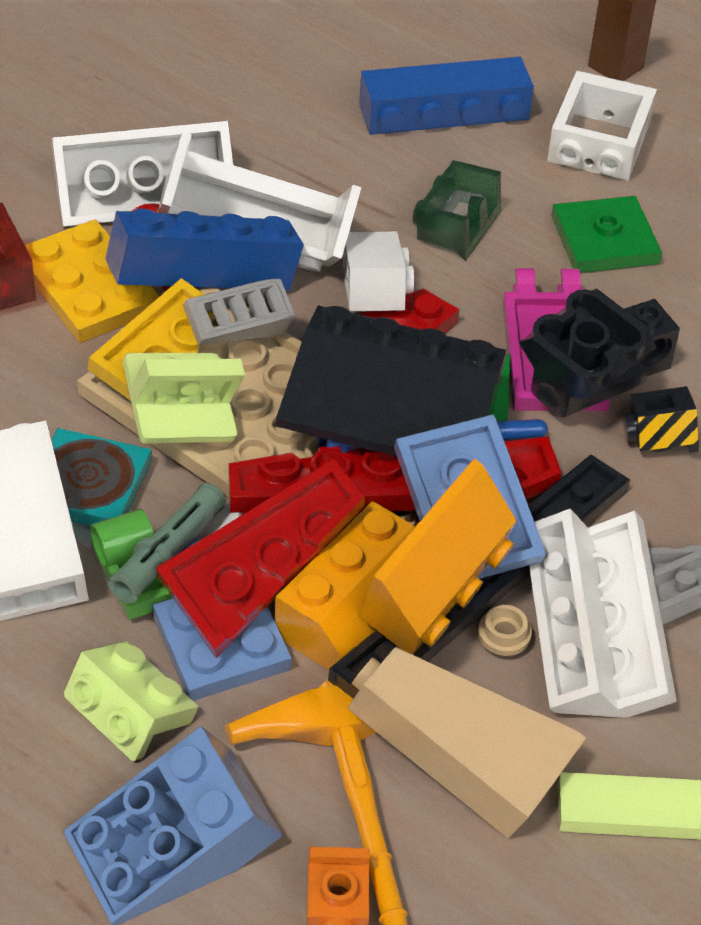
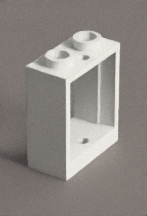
(608, 102)

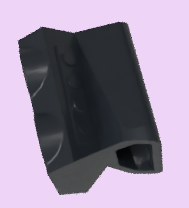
(586, 353)

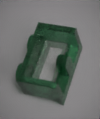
(459, 207)

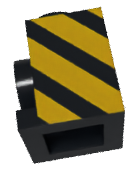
(662, 420)

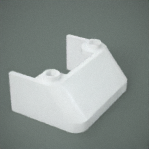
(220, 188)

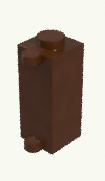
(621, 37)

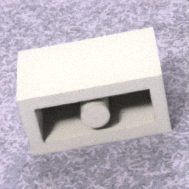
(376, 271)

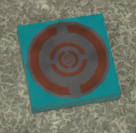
(98, 474)

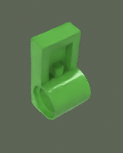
(114, 545)

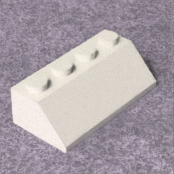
(124, 168)

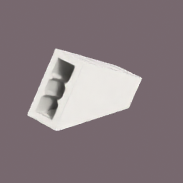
(36, 533)

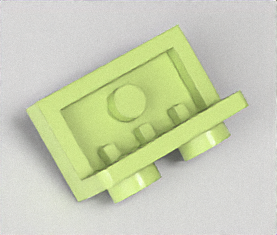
(127, 697)

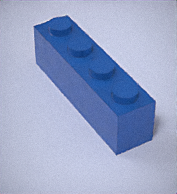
(445, 95)
(201, 249)

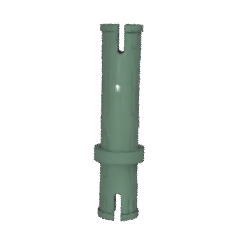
(166, 542)

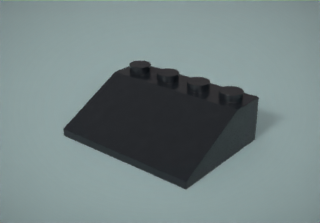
(384, 381)

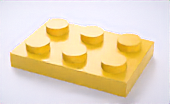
(80, 285)

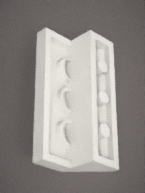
(600, 618)

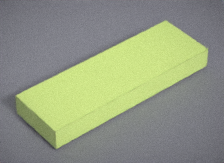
(629, 805)

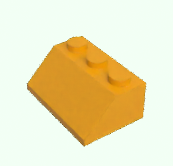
(440, 562)
(324, 602)

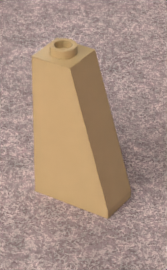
(465, 736)

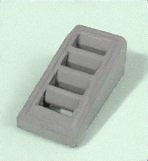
(265, 298)

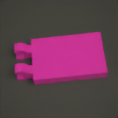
(520, 312)

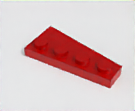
(372, 472)
(250, 560)

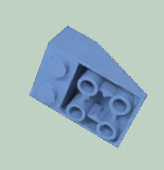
(172, 829)

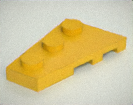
(157, 329)

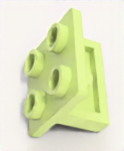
(183, 396)

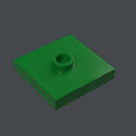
(606, 234)

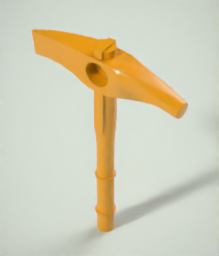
(323, 719)

